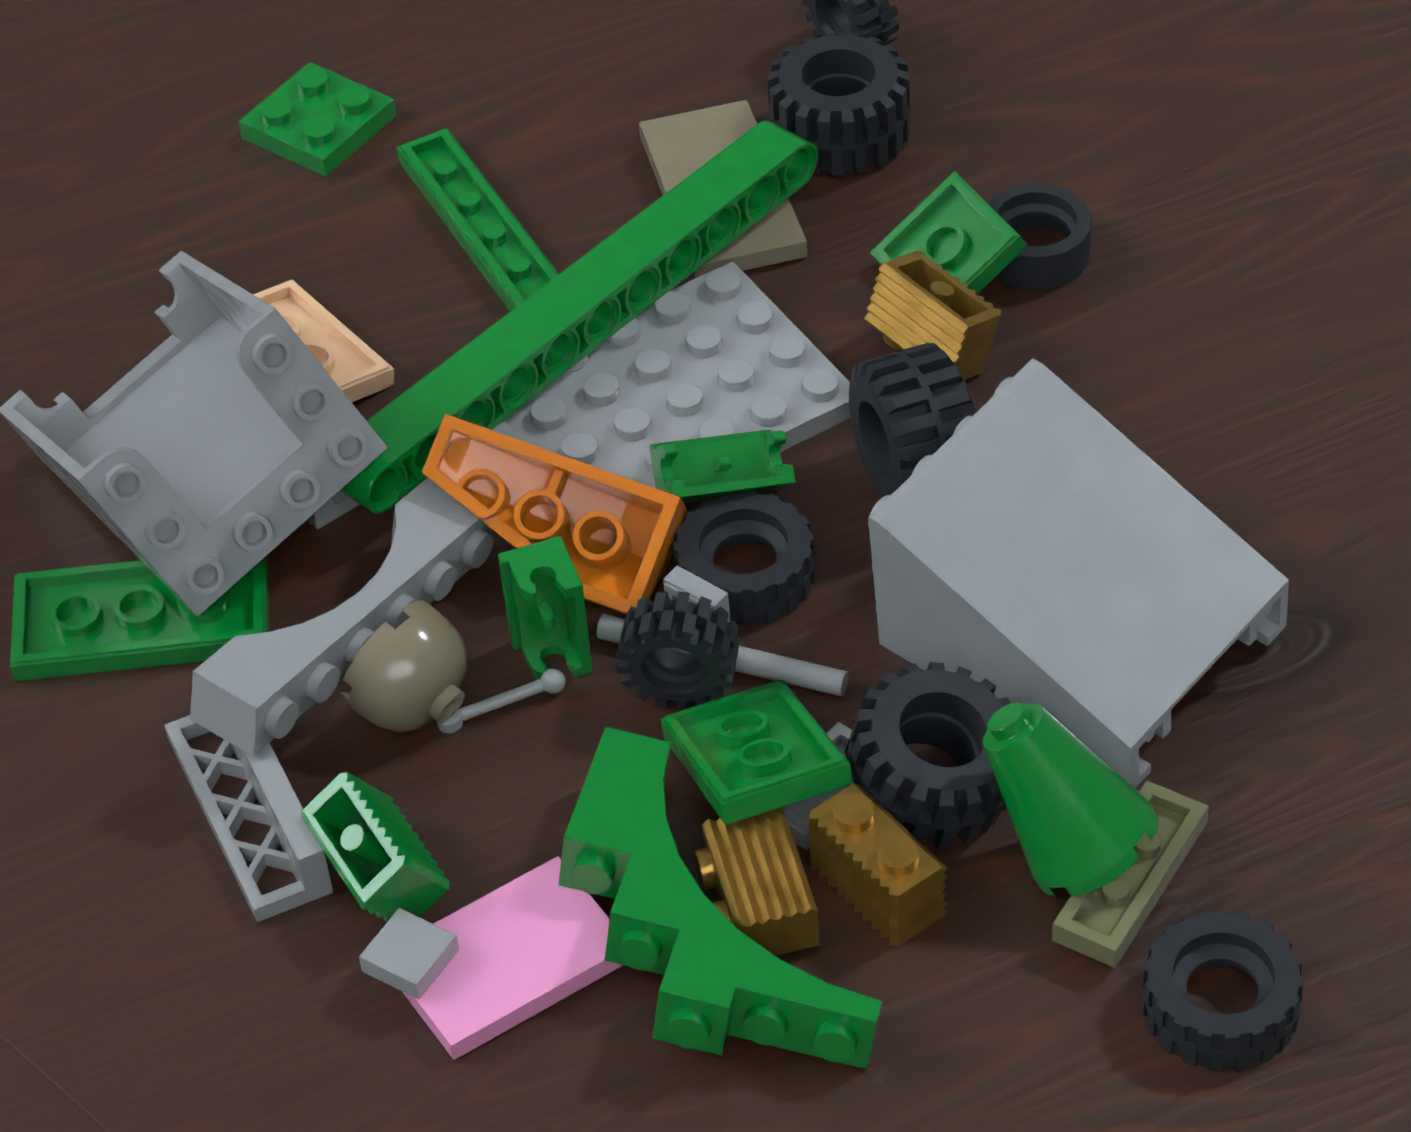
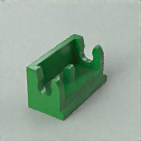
(721, 465)
(545, 606)

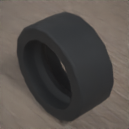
(1051, 209)

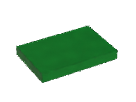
(755, 751)

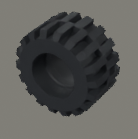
(843, 99)
(905, 410)
(937, 711)

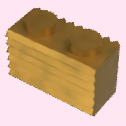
(925, 304)
(876, 864)
(759, 881)

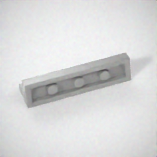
(276, 808)

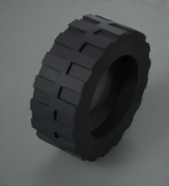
(750, 520)
(1211, 1037)

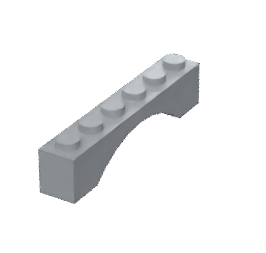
(269, 679)

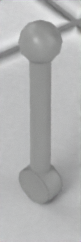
(551, 681)

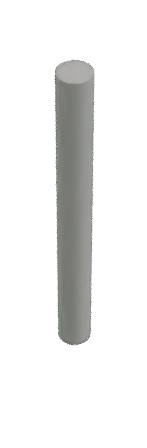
(758, 663)

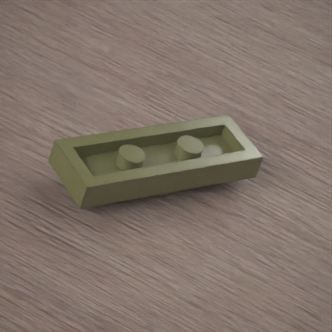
(1109, 918)

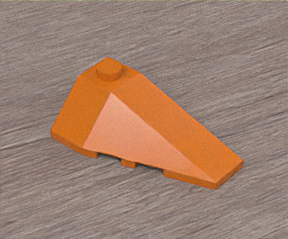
(610, 525)

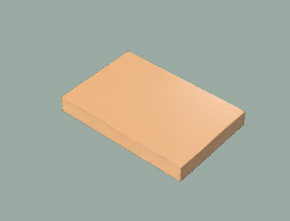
(339, 351)

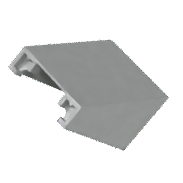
(207, 440)
(1065, 569)

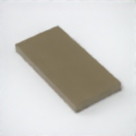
(690, 139)

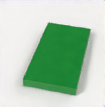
(123, 620)

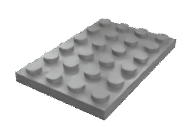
(687, 368)

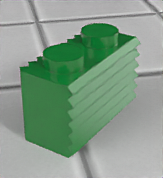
(374, 848)

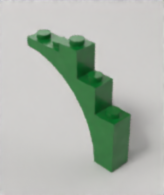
(664, 924)

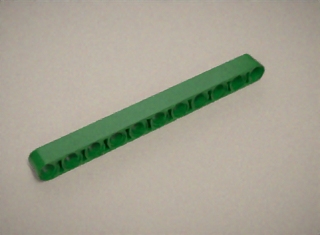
(585, 304)

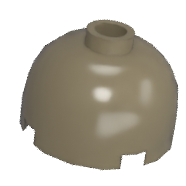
(409, 672)

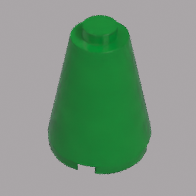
(1064, 801)

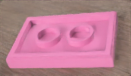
(514, 958)

